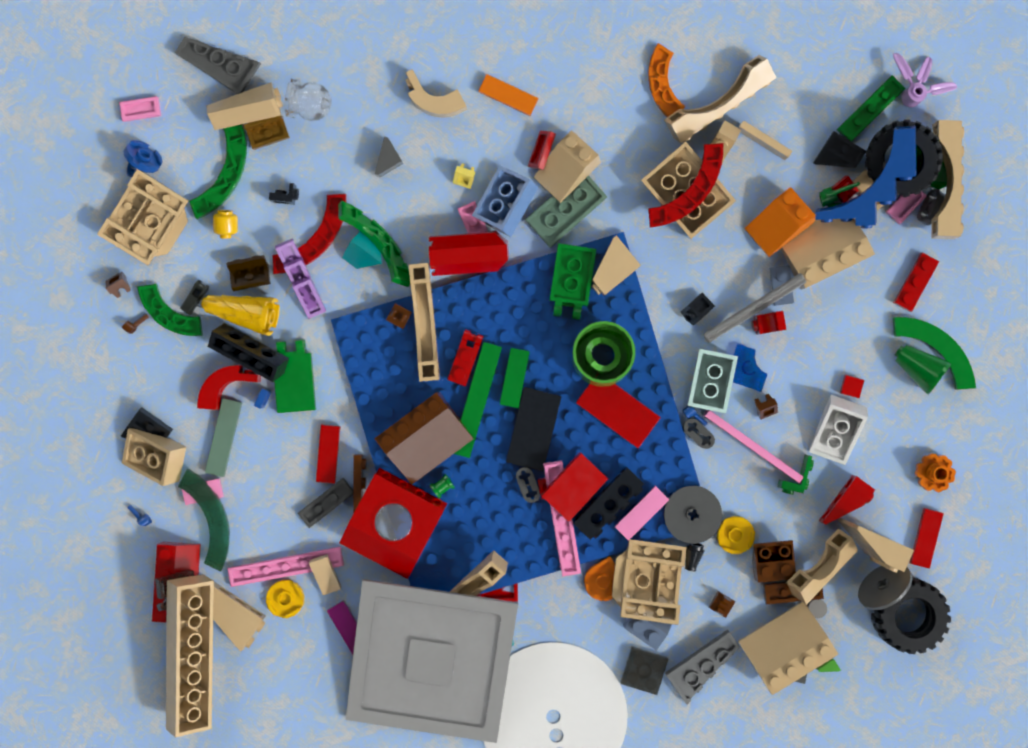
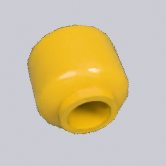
(225, 223)

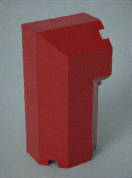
(468, 253)

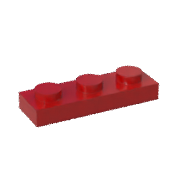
(916, 282)

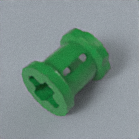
(442, 486)

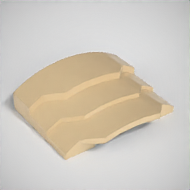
(146, 219)
(649, 581)

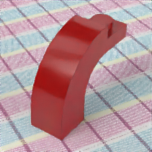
(214, 385)

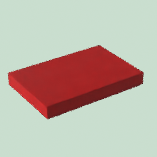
(574, 486)

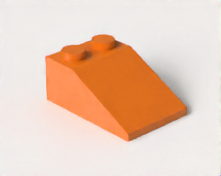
(780, 222)

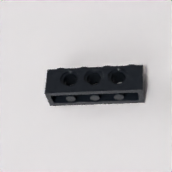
(248, 352)
(583, 521)

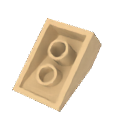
(567, 166)
(154, 456)

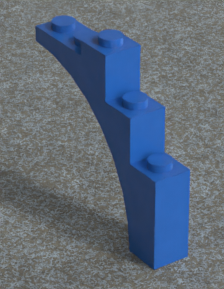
(864, 206)

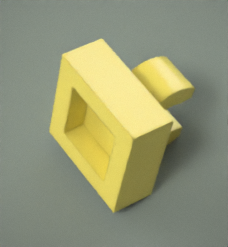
(463, 176)

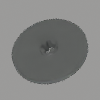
(703, 525)
(884, 588)

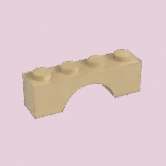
(837, 553)

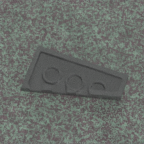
(225, 67)
(697, 668)

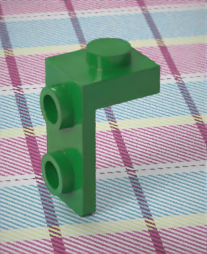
(789, 487)

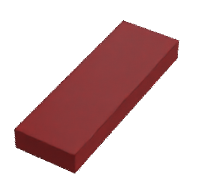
(328, 454)
(926, 538)

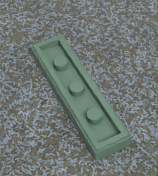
(223, 437)

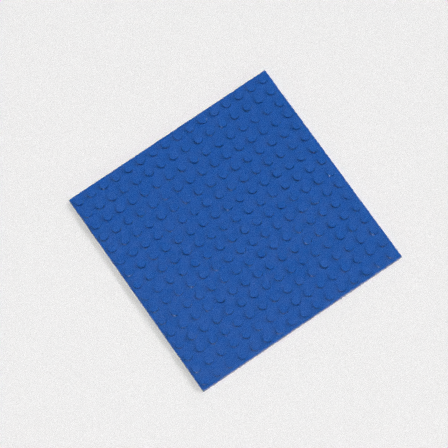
(487, 503)

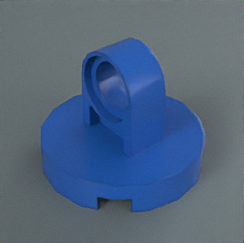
(141, 158)

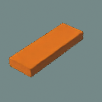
(508, 95)

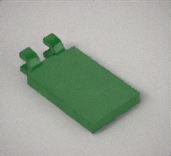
(572, 278)
(296, 386)

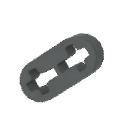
(930, 206)
(702, 430)
(523, 486)

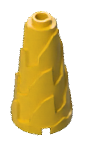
(245, 311)

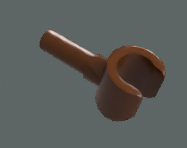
(131, 327)

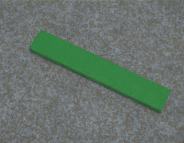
(479, 393)

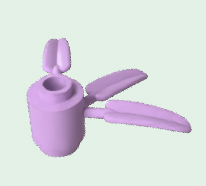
(916, 91)

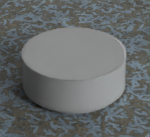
(817, 608)

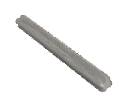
(754, 308)

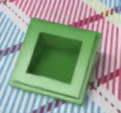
(829, 666)

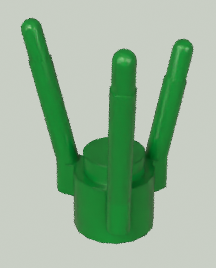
(829, 196)

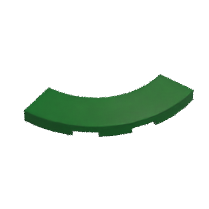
(165, 316)

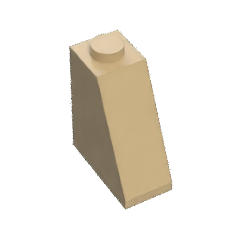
(614, 267)

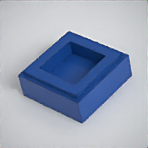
(262, 398)

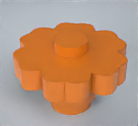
(935, 472)

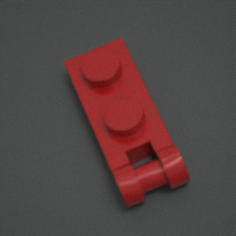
(465, 358)

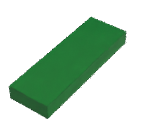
(514, 377)

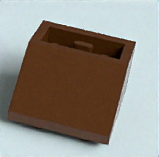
(773, 561)

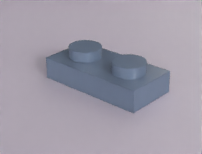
(779, 276)

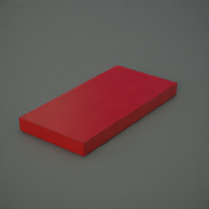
(619, 412)

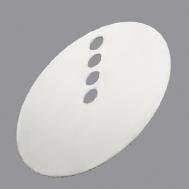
(566, 681)

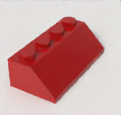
(171, 559)

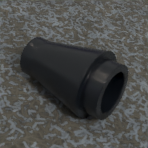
(693, 556)

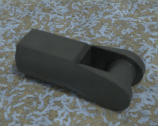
(192, 300)

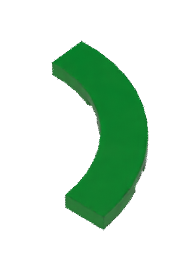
(229, 175)
(376, 233)
(942, 344)

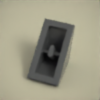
(388, 159)

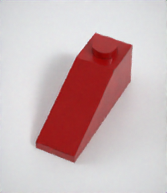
(851, 497)

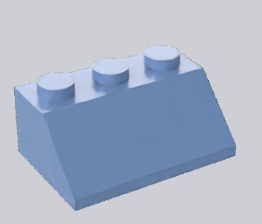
(505, 200)

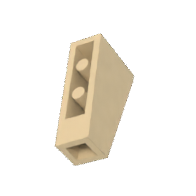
(246, 107)
(236, 617)

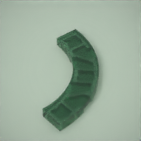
(215, 515)

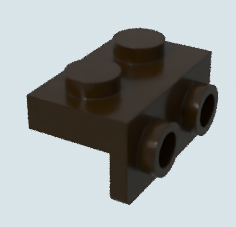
(249, 272)

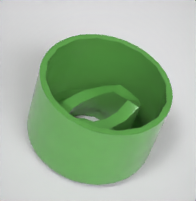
(608, 334)

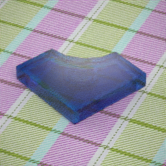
(747, 371)

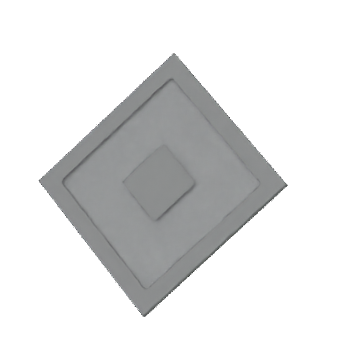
(430, 660)

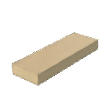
(764, 140)

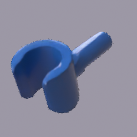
(690, 411)
(141, 520)

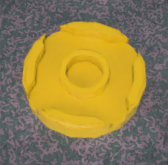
(735, 535)
(285, 598)

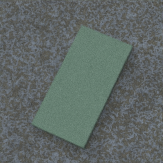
(556, 219)

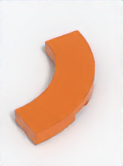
(659, 82)

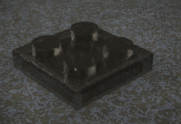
(644, 670)

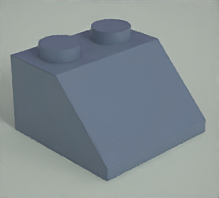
(648, 631)

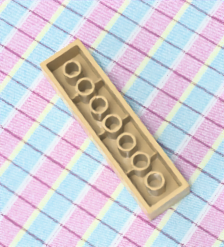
(189, 655)

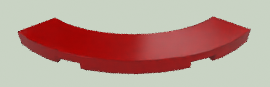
(695, 193)
(321, 238)

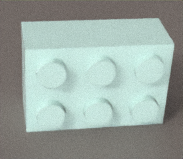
(712, 381)

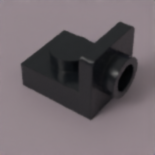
(282, 197)
(697, 309)

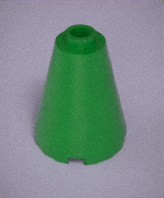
(922, 367)

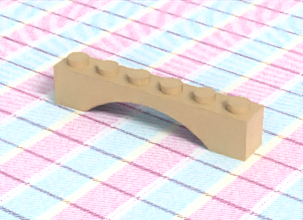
(753, 77)
(947, 221)
(424, 322)
(482, 576)

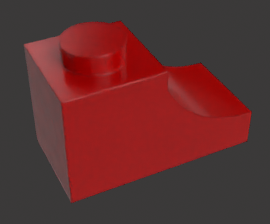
(769, 322)

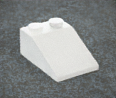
(838, 429)

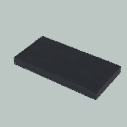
(533, 429)

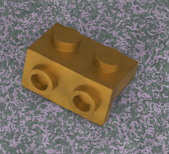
(266, 131)

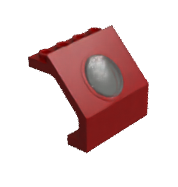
(392, 523)

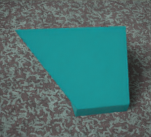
(362, 252)

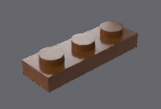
(359, 481)
(780, 593)

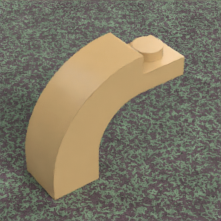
(436, 106)

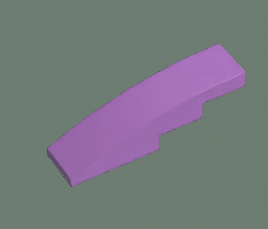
(300, 278)

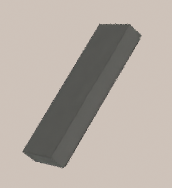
(326, 502)

